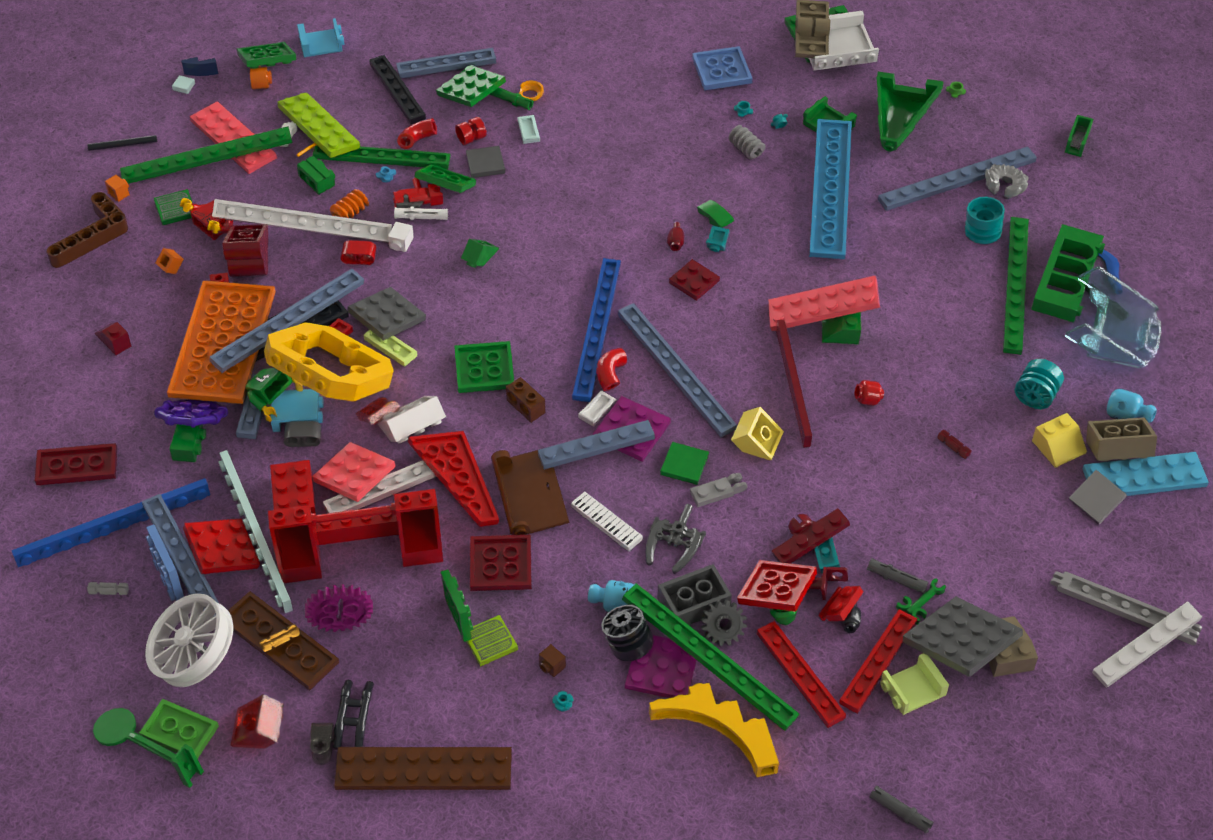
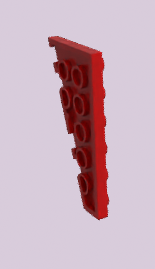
(455, 466)

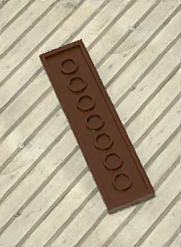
(423, 768)

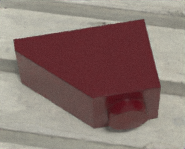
(114, 337)

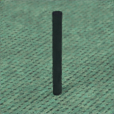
(124, 142)

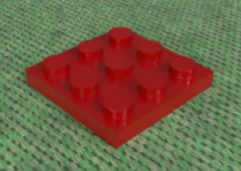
(221, 546)
(777, 585)

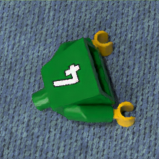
(267, 387)

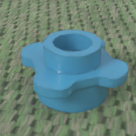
(386, 174)

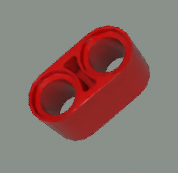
(358, 252)

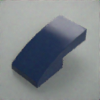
(199, 68)

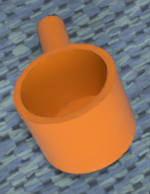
(260, 78)

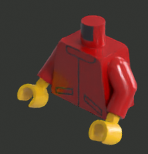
(203, 218)

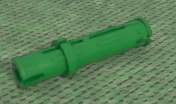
(516, 99)

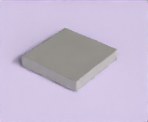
(1098, 496)

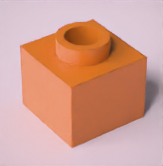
(117, 187)
(169, 261)

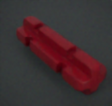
(954, 444)

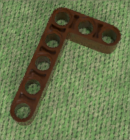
(110, 226)

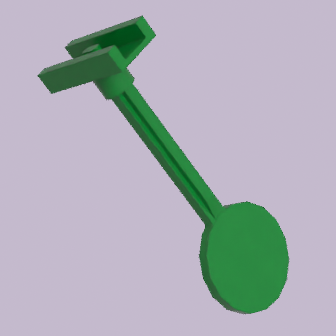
(119, 725)

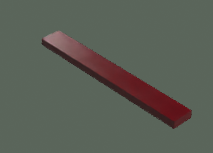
(794, 384)

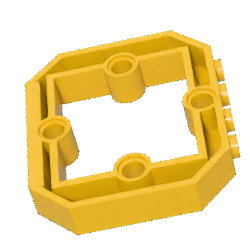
(368, 372)

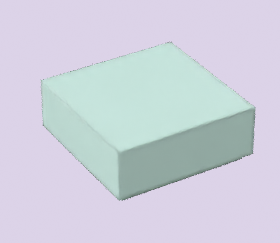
(183, 84)

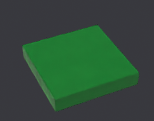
(684, 463)

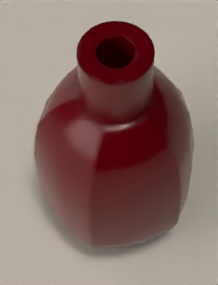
(675, 237)

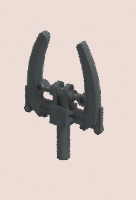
(677, 531)

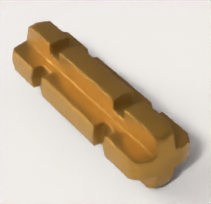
(279, 638)

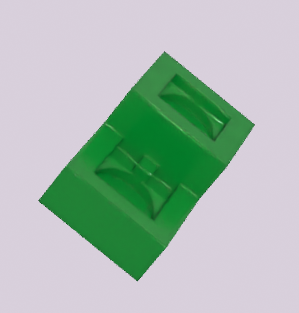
(716, 213)

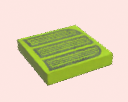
(491, 641)

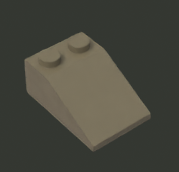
(1017, 657)

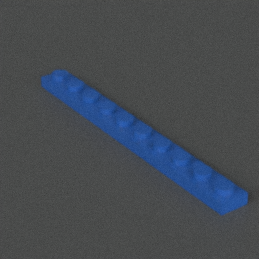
(596, 330)
(106, 524)

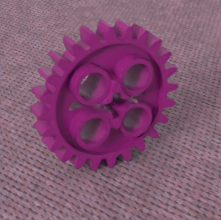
(353, 608)

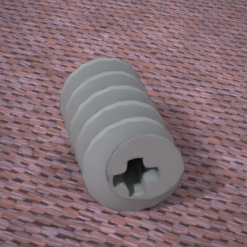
(746, 142)

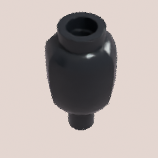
(853, 620)

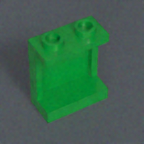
(822, 110)

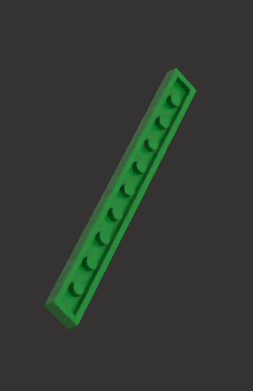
(206, 155)
(1016, 286)
(711, 657)

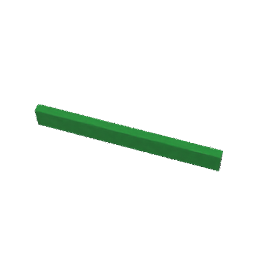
(389, 157)

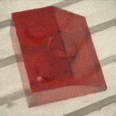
(258, 723)

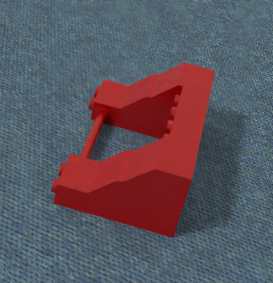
(299, 532)

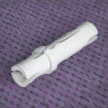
(418, 213)

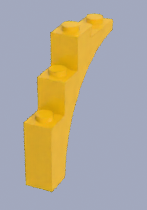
(726, 718)

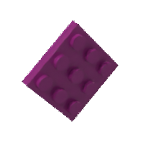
(629, 412)
(662, 671)

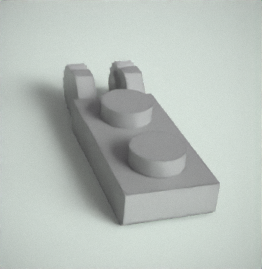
(718, 489)

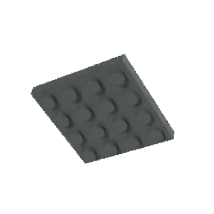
(962, 636)

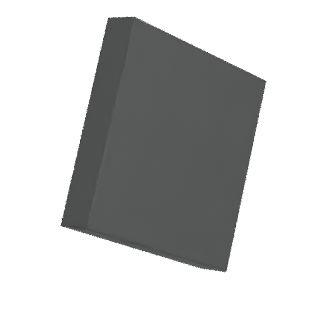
(485, 161)

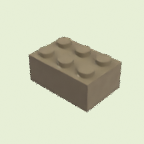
(1121, 439)

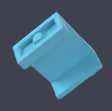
(321, 41)
(297, 406)

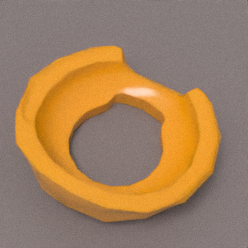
(532, 85)

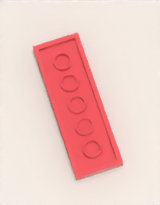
(222, 127)
(825, 303)

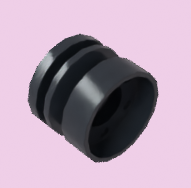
(627, 633)

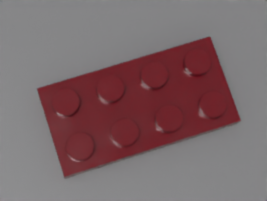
(76, 464)

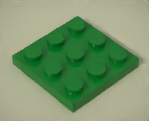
(266, 54)
(470, 86)
(484, 366)

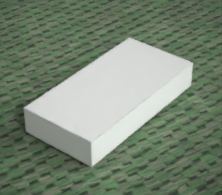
(597, 408)

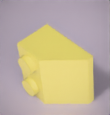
(757, 434)
(1059, 440)

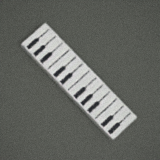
(606, 521)

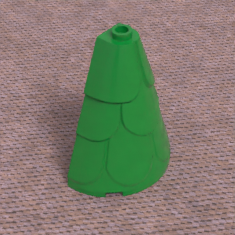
(902, 108)

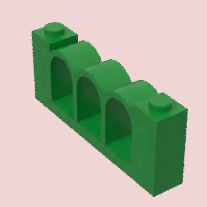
(1061, 304)

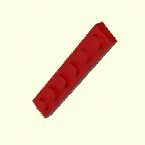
(877, 661)
(801, 674)

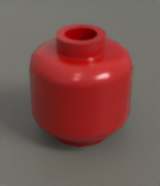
(869, 392)

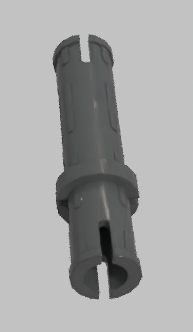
(896, 575)
(909, 814)

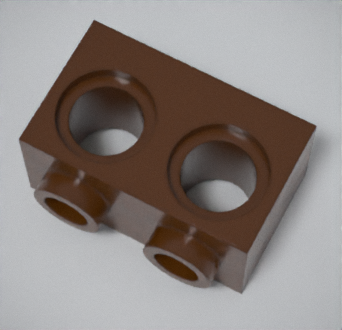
(525, 399)

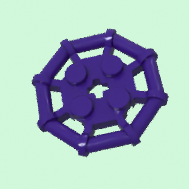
(190, 412)

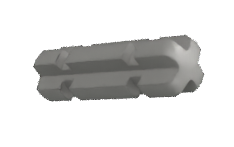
(108, 588)

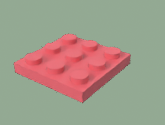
(353, 471)

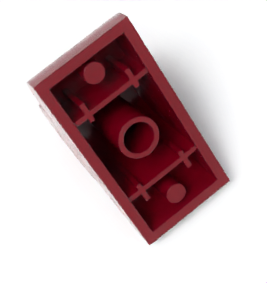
(247, 250)

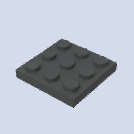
(386, 313)

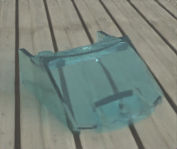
(1124, 323)

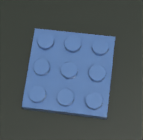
(722, 68)
(164, 564)

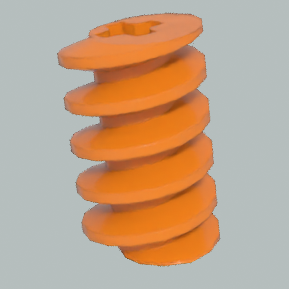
(350, 204)

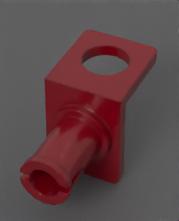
(822, 582)

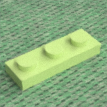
(392, 347)

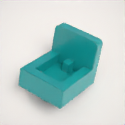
(717, 239)

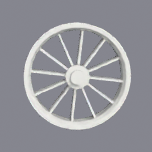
(189, 640)

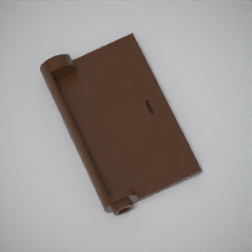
(525, 494)

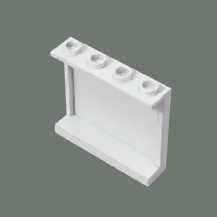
(847, 43)

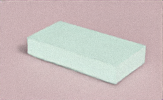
(528, 129)

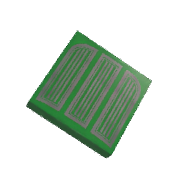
(169, 208)

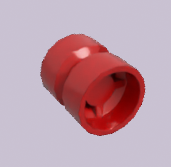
(469, 131)

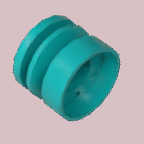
(984, 220)
(1039, 384)

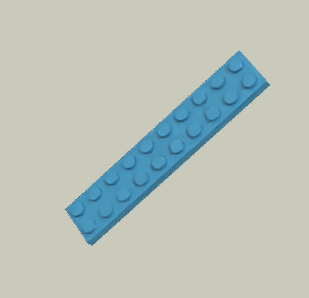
(830, 189)

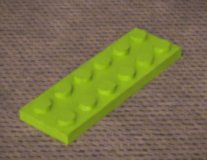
(318, 125)

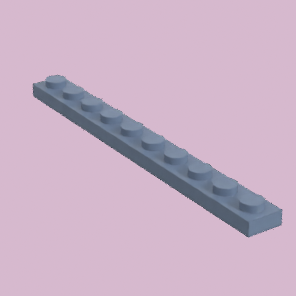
(953, 179)
(288, 318)
(677, 370)

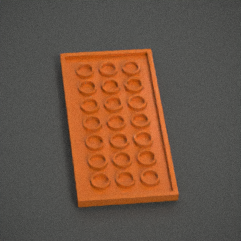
(218, 319)

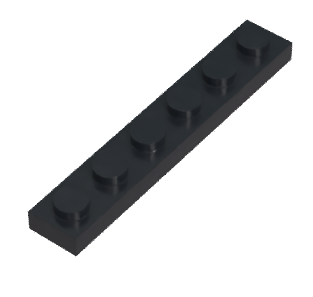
(397, 89)

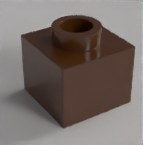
(552, 661)

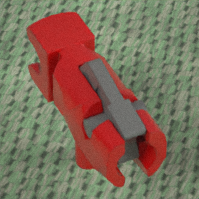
(418, 196)

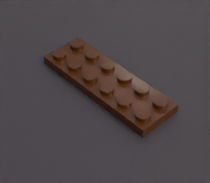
(298, 657)

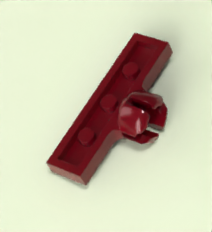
(809, 535)

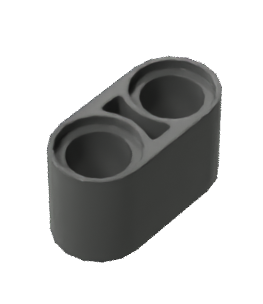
(302, 434)

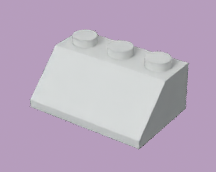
(412, 418)

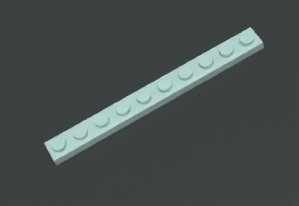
(256, 536)

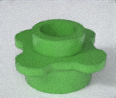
(956, 89)

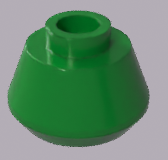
(782, 616)

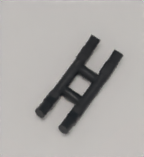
(359, 722)

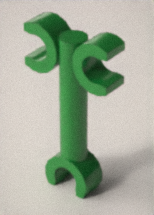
(915, 608)

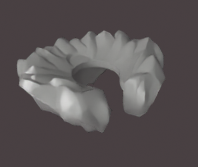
(1008, 174)

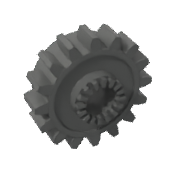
(713, 618)

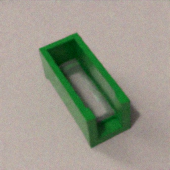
(1079, 135)

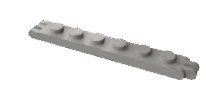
(1117, 603)

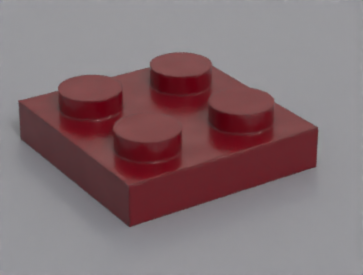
(694, 279)

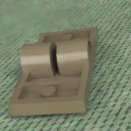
(812, 28)

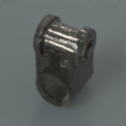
(321, 742)

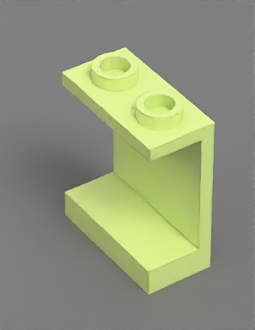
(915, 685)

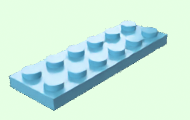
(1152, 473)

